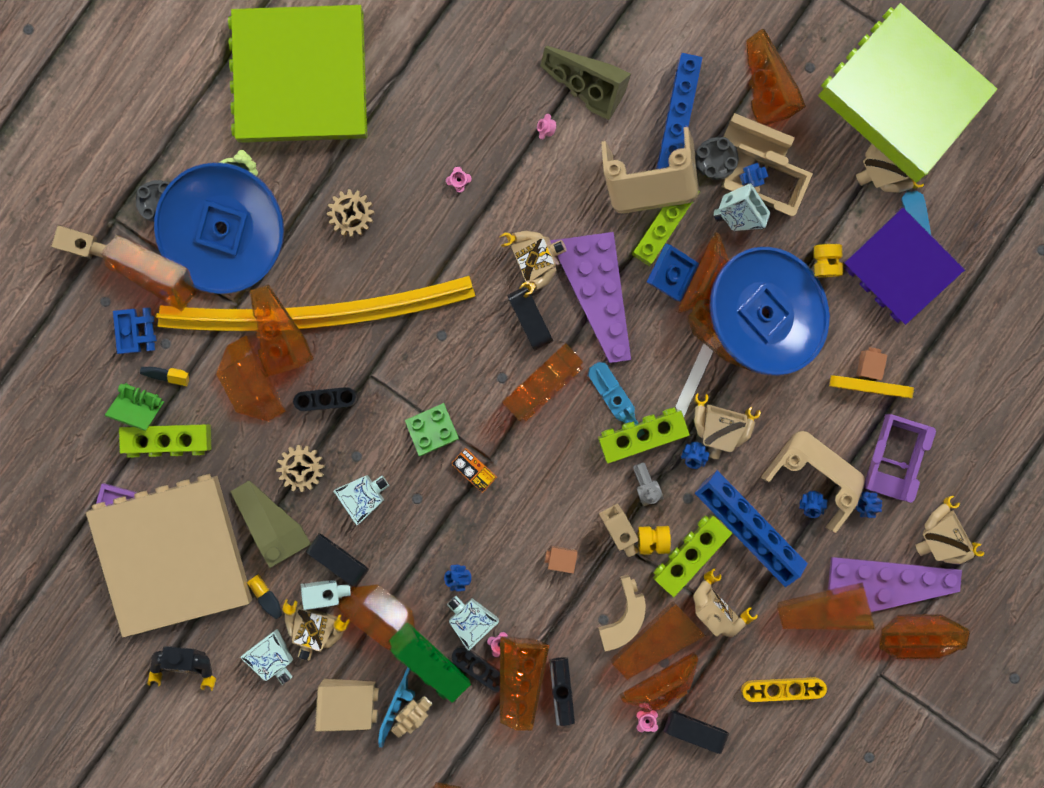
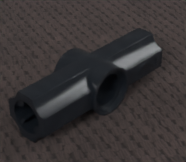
(561, 678)

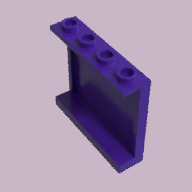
(903, 266)

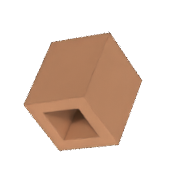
(871, 364)
(561, 559)

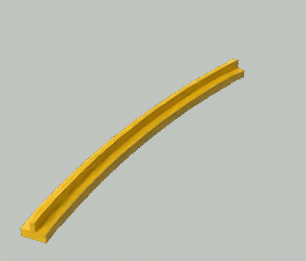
(323, 315)

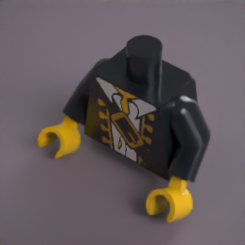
(182, 661)

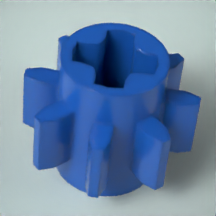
(753, 175)
(695, 455)
(813, 504)
(869, 505)
(457, 578)

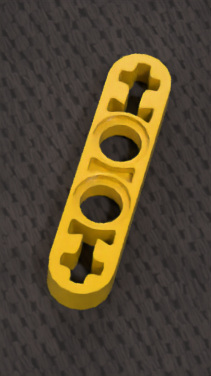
(871, 386)
(783, 693)

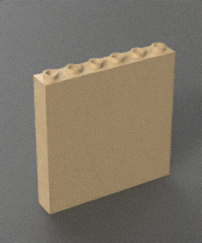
(169, 555)

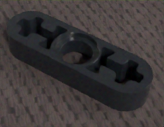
(462, 665)

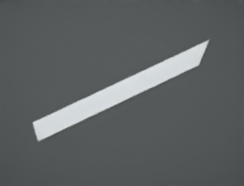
(694, 379)

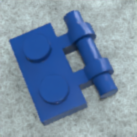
(127, 330)

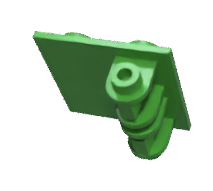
(134, 407)
(431, 429)

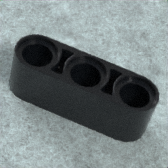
(530, 319)
(315, 399)
(337, 560)
(696, 732)

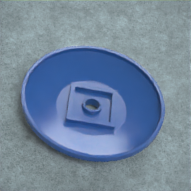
(189, 219)
(795, 307)

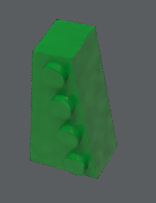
(428, 663)

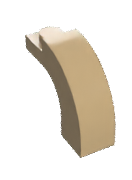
(628, 625)

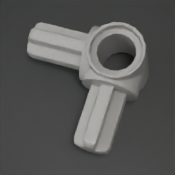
(649, 490)

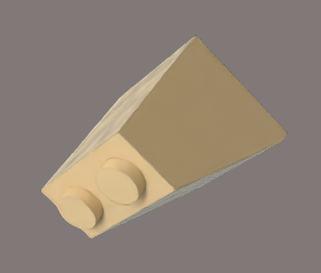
(346, 705)

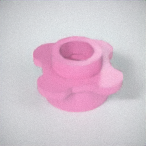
(546, 126)
(458, 173)
(493, 641)
(642, 725)

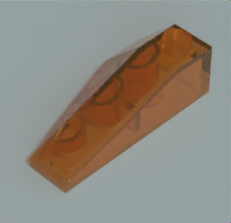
(773, 87)
(280, 339)

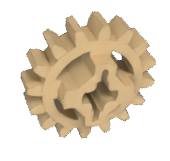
(342, 209)
(300, 478)
(411, 717)

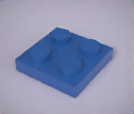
(673, 272)

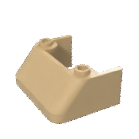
(654, 187)
(805, 448)

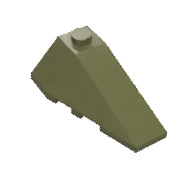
(591, 80)
(270, 526)

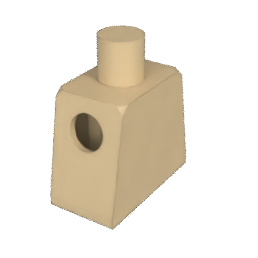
(70, 240)
(617, 524)

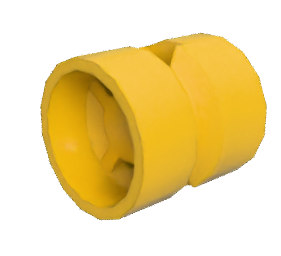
(825, 253)
(654, 540)

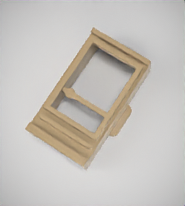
(748, 155)

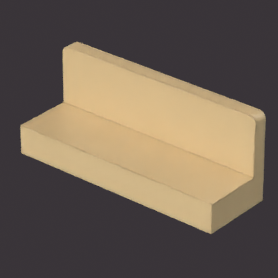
(757, 136)

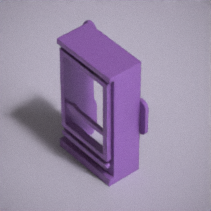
(892, 486)

